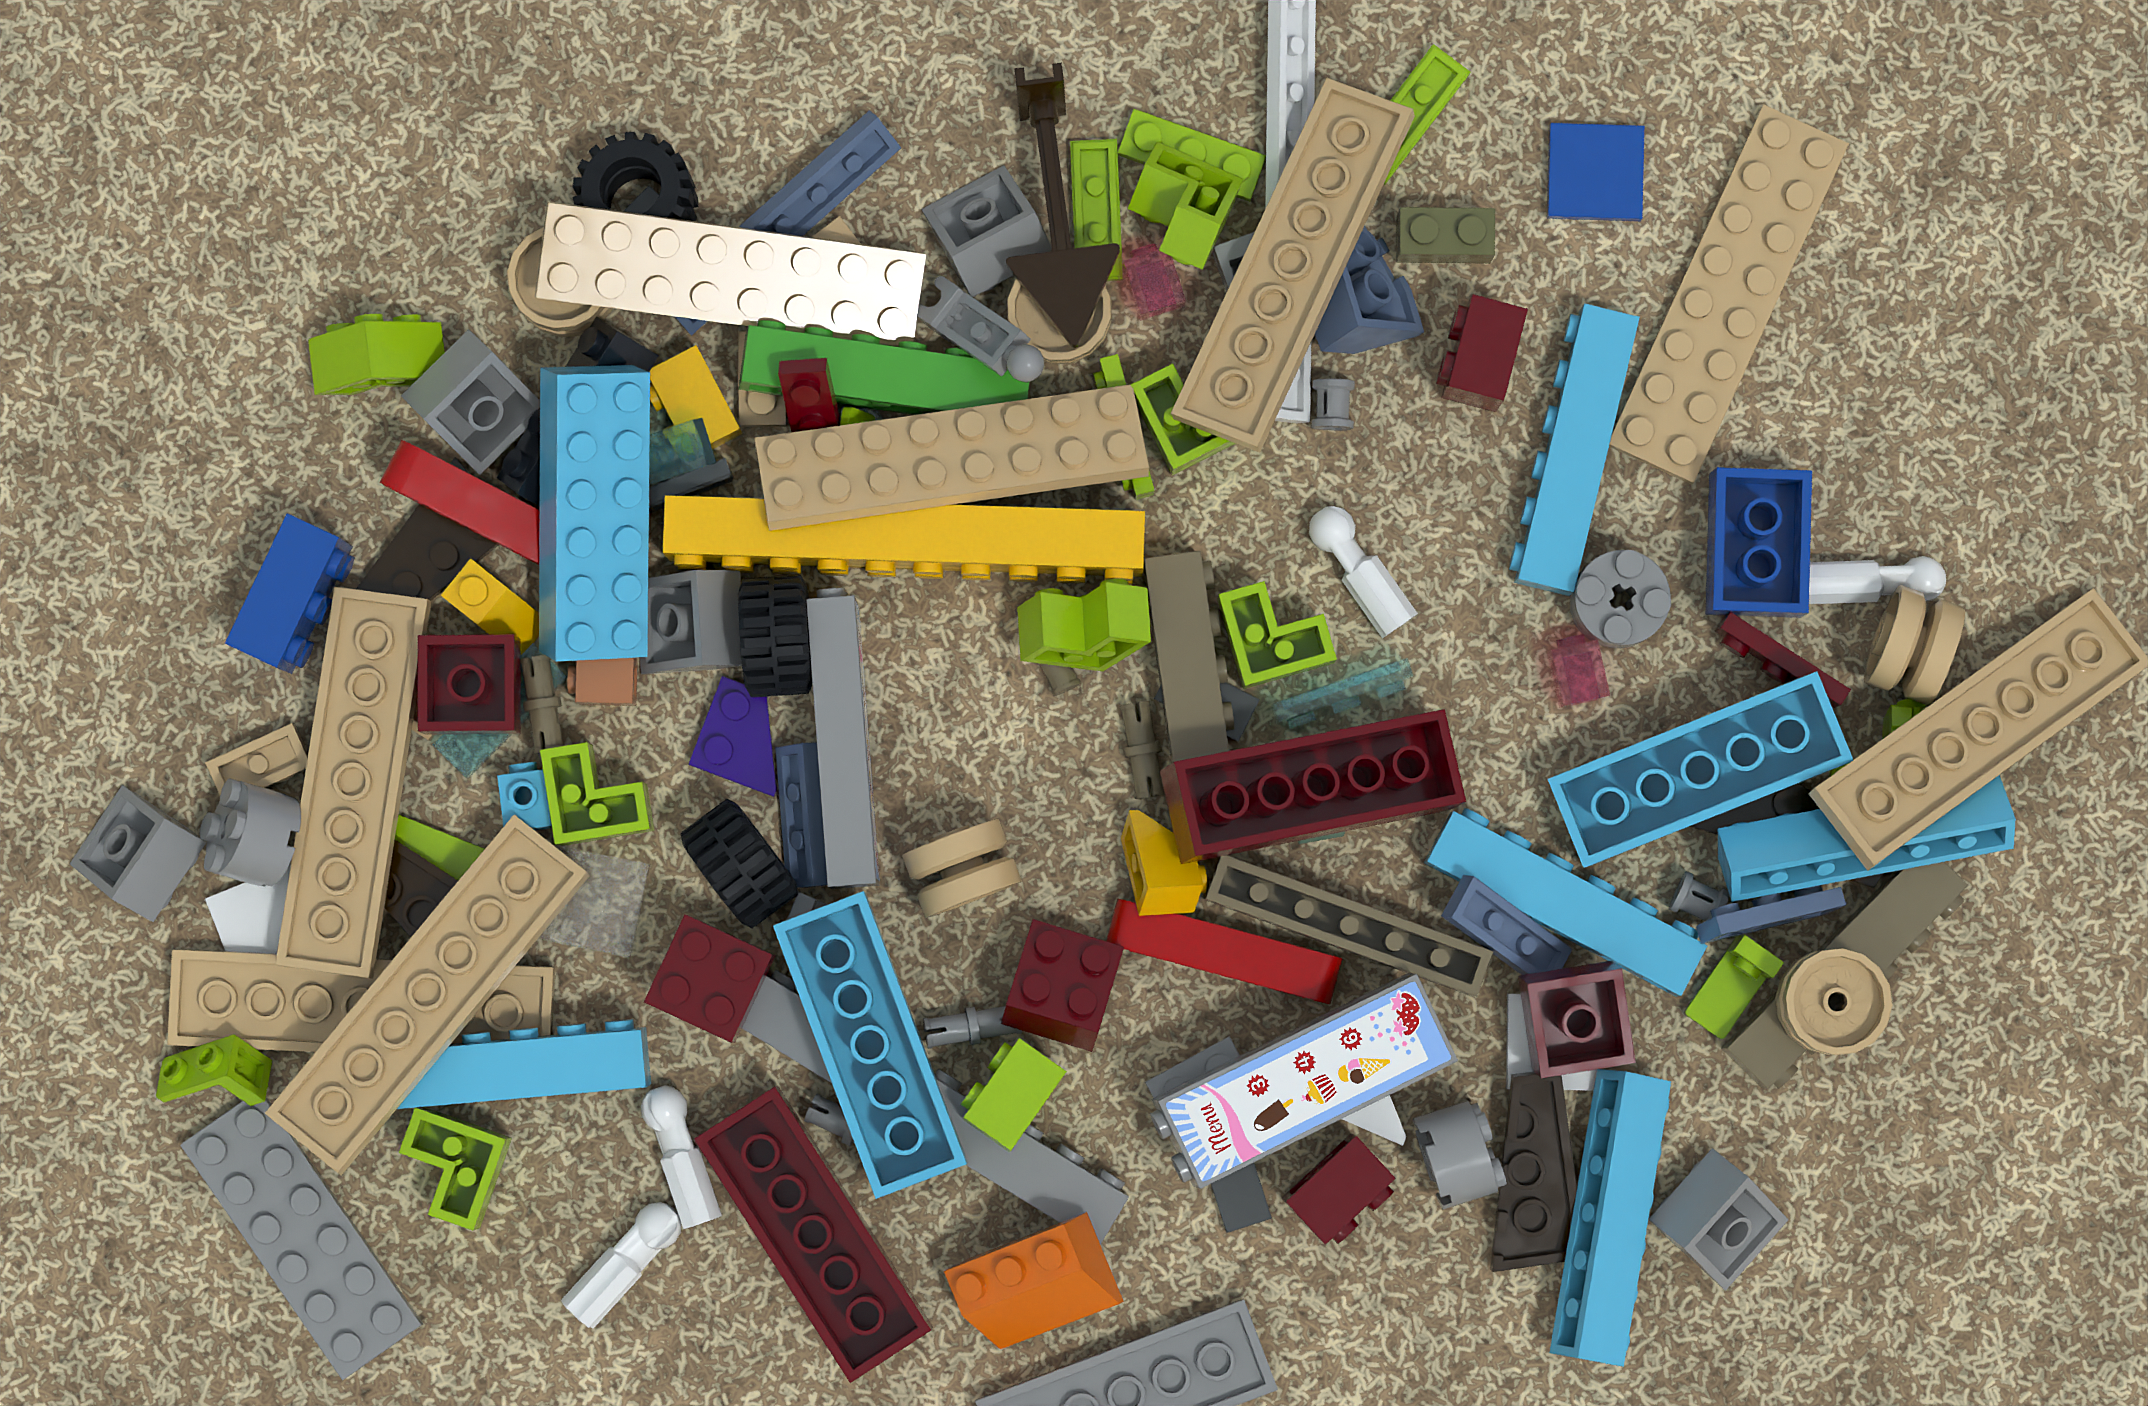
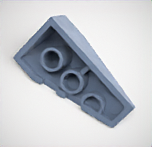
(1368, 304)

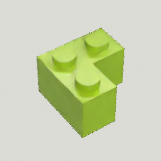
(1186, 198)
(373, 353)
(1177, 442)
(1085, 629)
(1268, 651)
(584, 810)
(1013, 1094)
(469, 1160)

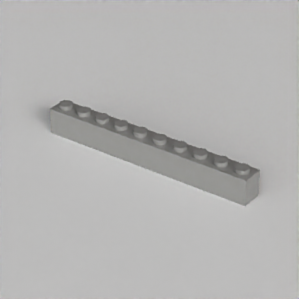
(1030, 1171)

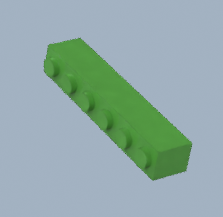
(874, 374)

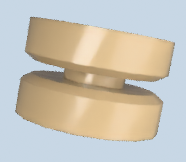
(549, 316)
(1029, 318)
(1914, 645)
(960, 863)
(1856, 1019)

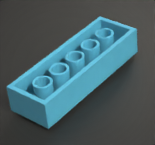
(594, 512)
(1700, 769)
(870, 1044)

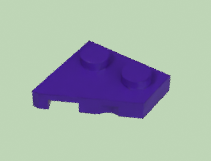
(737, 739)

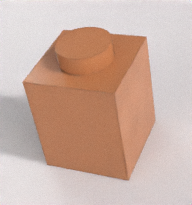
(604, 682)

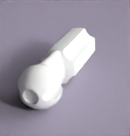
(1364, 575)
(1867, 580)
(682, 1162)
(621, 1265)

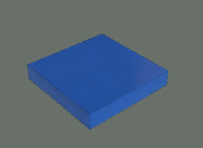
(1595, 172)

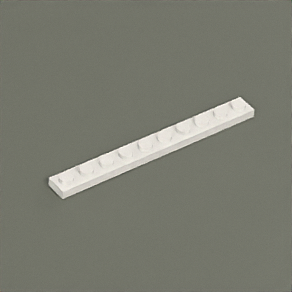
(1288, 107)

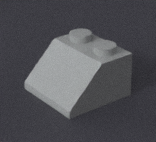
(984, 227)
(693, 622)
(137, 854)
(1719, 1218)

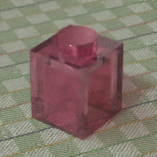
(1153, 282)
(1578, 671)

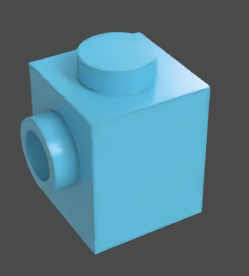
(525, 795)

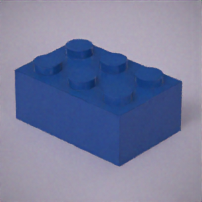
(1758, 542)
(291, 595)

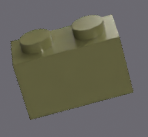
(1445, 235)

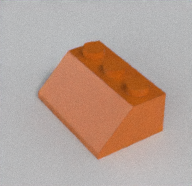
(1035, 1283)

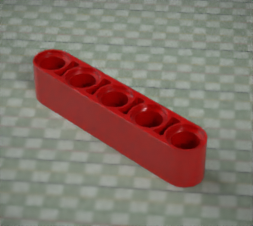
(464, 499)
(1226, 952)

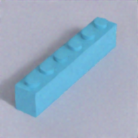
(1575, 450)
(1809, 852)
(1567, 904)
(536, 1065)
(1610, 1217)

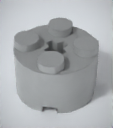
(1624, 572)
(250, 833)
(1457, 1154)

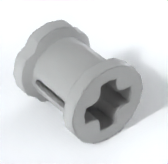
(1333, 404)
(1697, 897)

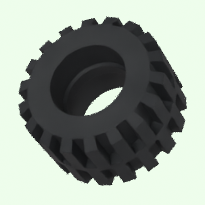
(634, 160)
(774, 636)
(739, 863)

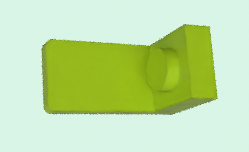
(1732, 985)
(220, 1062)

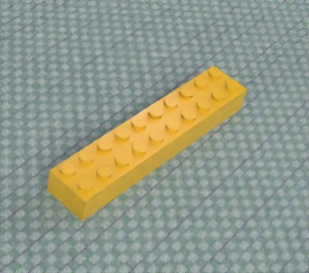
(925, 540)

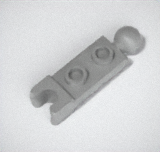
(982, 333)

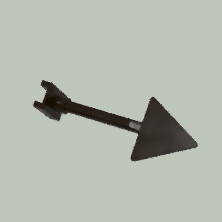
(1067, 278)

